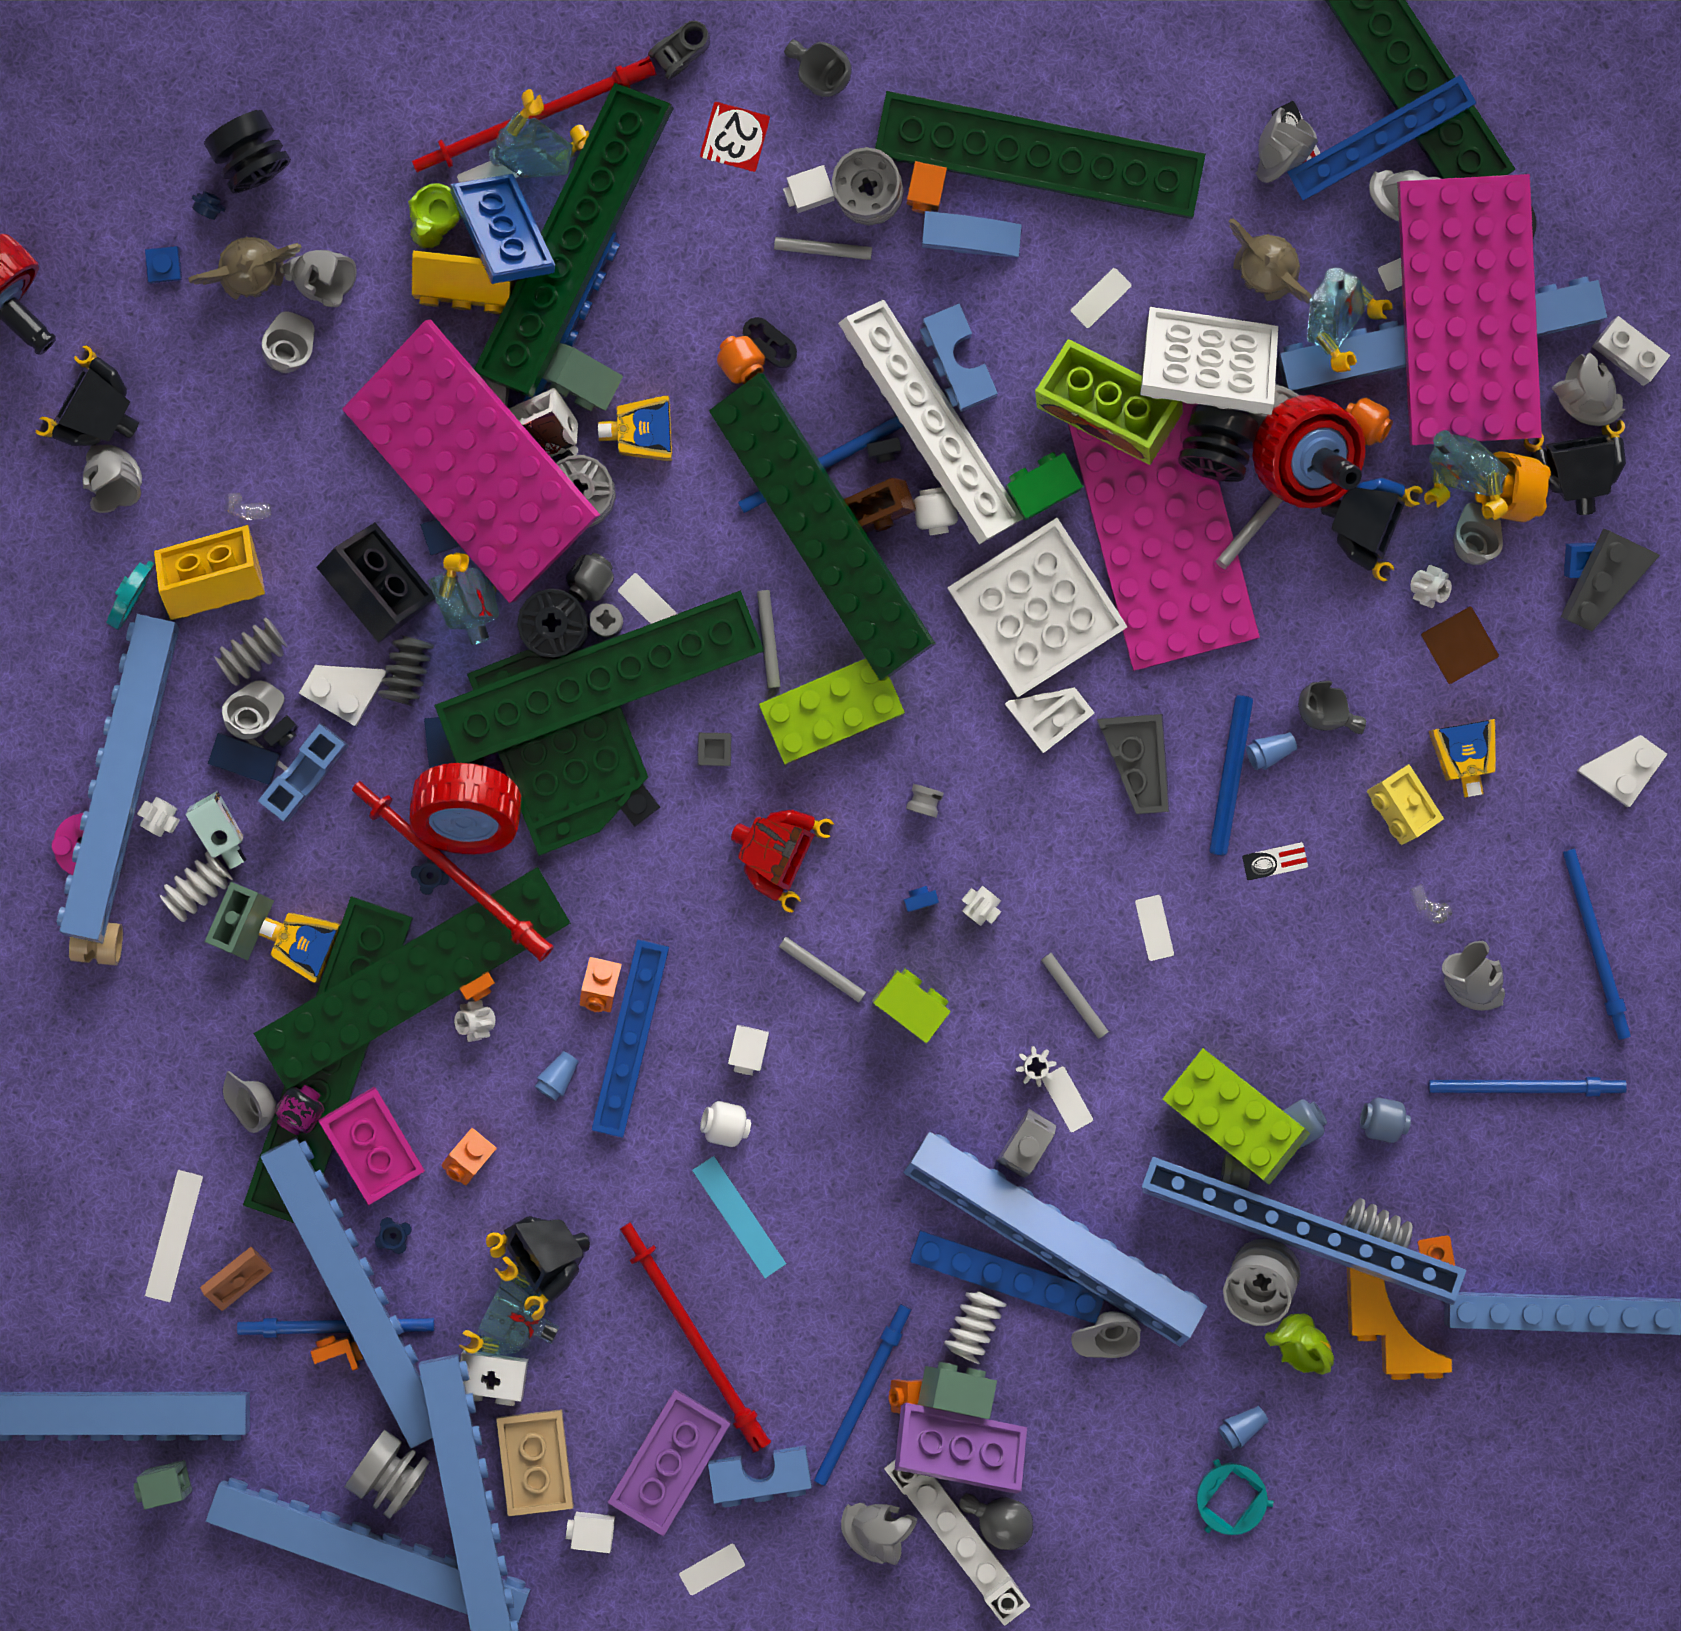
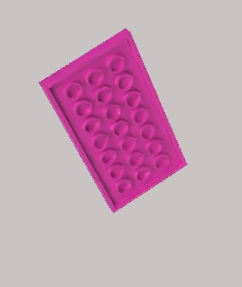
(1469, 308)
(470, 461)
(1161, 549)

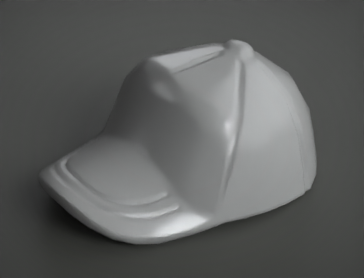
(288, 342)
(1477, 538)
(252, 709)
(249, 1101)
(1108, 1342)

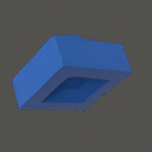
(163, 264)
(1576, 558)
(920, 898)

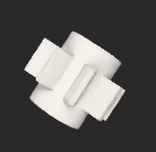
(1431, 586)
(158, 816)
(981, 905)
(474, 1020)
(1043, 1071)

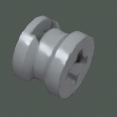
(611, 621)
(924, 800)
(1234, 1172)

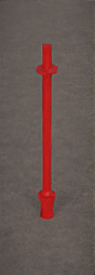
(624, 76)
(521, 931)
(744, 1417)

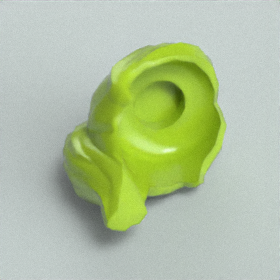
(432, 214)
(1302, 1344)

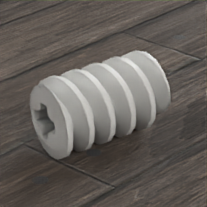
(195, 887)
(974, 1325)

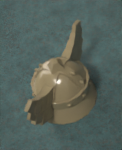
(1268, 265)
(248, 267)

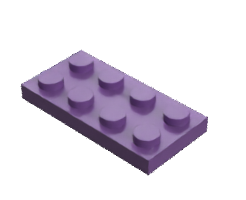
(960, 1448)
(669, 1462)

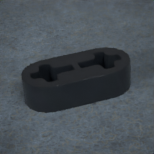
(774, 336)

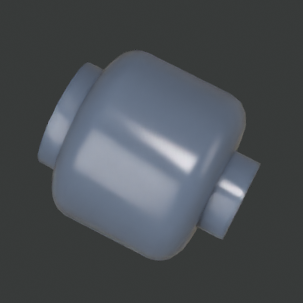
(1309, 1117)
(1384, 1120)

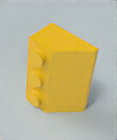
(456, 281)
(208, 572)

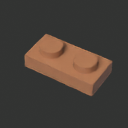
(236, 1278)

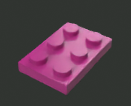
(371, 1145)

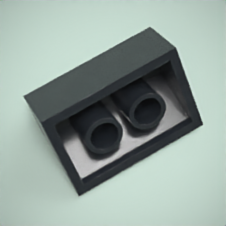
(376, 581)

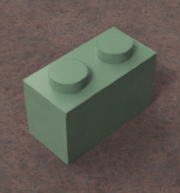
(582, 377)
(239, 921)
(956, 1391)
(163, 1485)

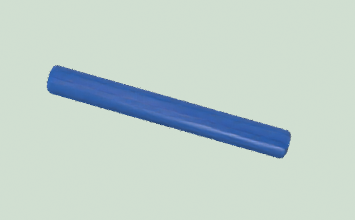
(1231, 775)

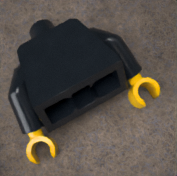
(92, 407)
(1583, 466)
(544, 1254)

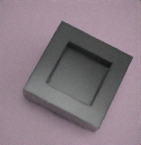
(714, 749)

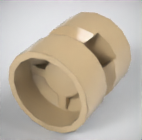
(106, 953)

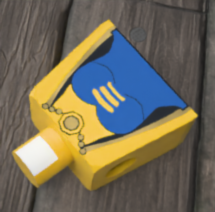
(641, 429)
(1466, 753)
(302, 943)

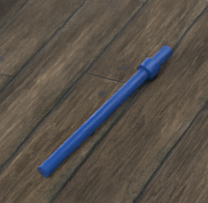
(836, 455)
(1615, 1005)
(1590, 1086)
(272, 1327)
(890, 1337)

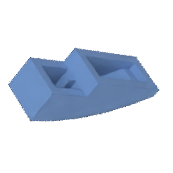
(971, 234)

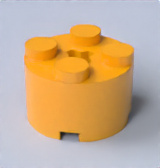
(1523, 487)

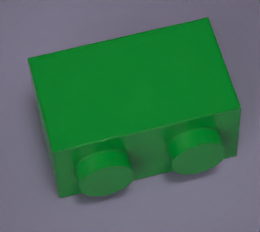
(1044, 485)

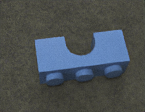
(966, 385)
(304, 774)
(732, 1483)

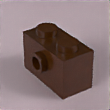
(881, 504)

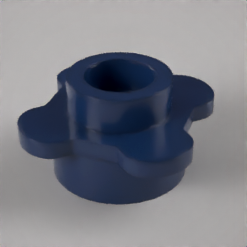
(207, 204)
(426, 884)
(384, 1239)

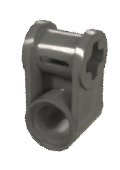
(679, 49)

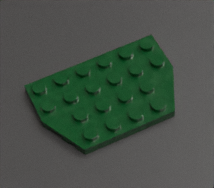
(571, 773)

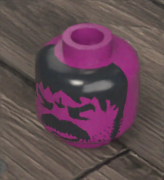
(299, 1110)

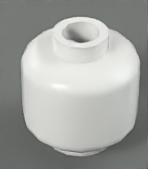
(934, 511)
(725, 1124)

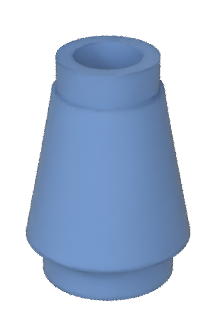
(1270, 750)
(556, 1076)
(1242, 1427)

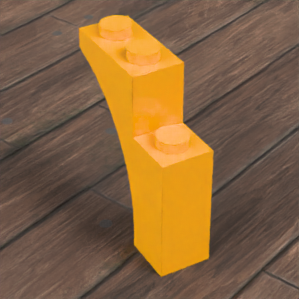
(1373, 1315)

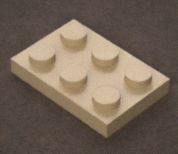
(535, 1462)

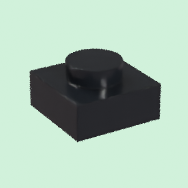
(884, 450)
(281, 733)
(639, 806)

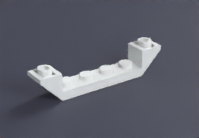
(963, 1543)

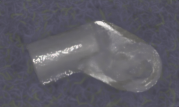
(246, 511)
(1429, 909)

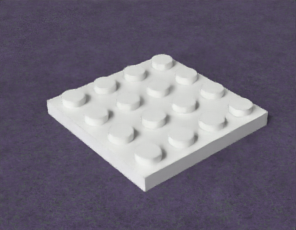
(1210, 361)
(1037, 607)

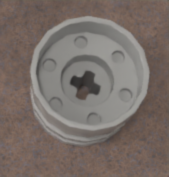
(864, 167)
(594, 475)
(1262, 1282)
(387, 1474)

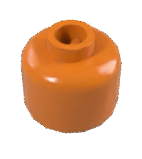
(740, 359)
(1372, 418)

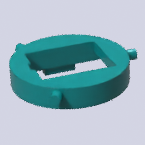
(128, 594)
(1253, 1513)

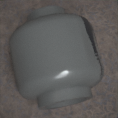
(590, 577)

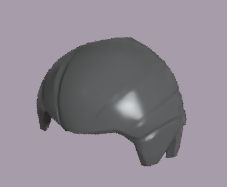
(821, 68)
(1327, 708)
(1002, 1522)

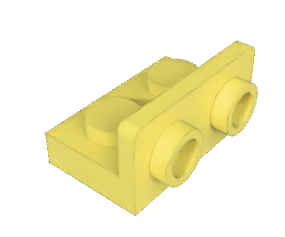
(1405, 805)

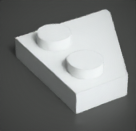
(1625, 769)

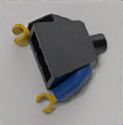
(1368, 519)

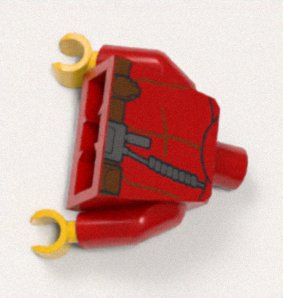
(775, 850)

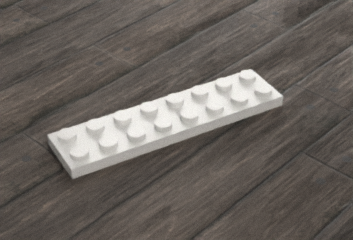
(930, 421)

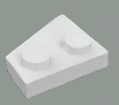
(343, 689)
(1050, 715)

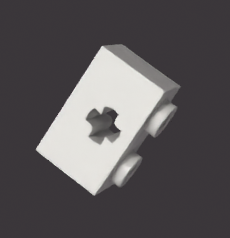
(1631, 351)
(508, 1369)

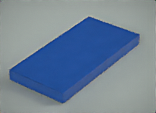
(502, 228)

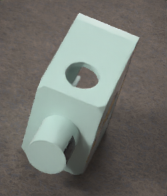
(213, 815)

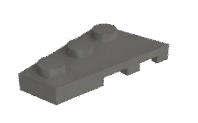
(1606, 578)
(1140, 756)

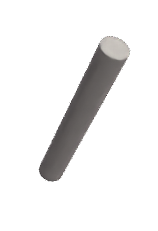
(823, 248)
(1248, 531)
(768, 639)
(822, 969)
(1074, 995)

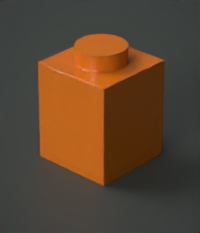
(926, 187)

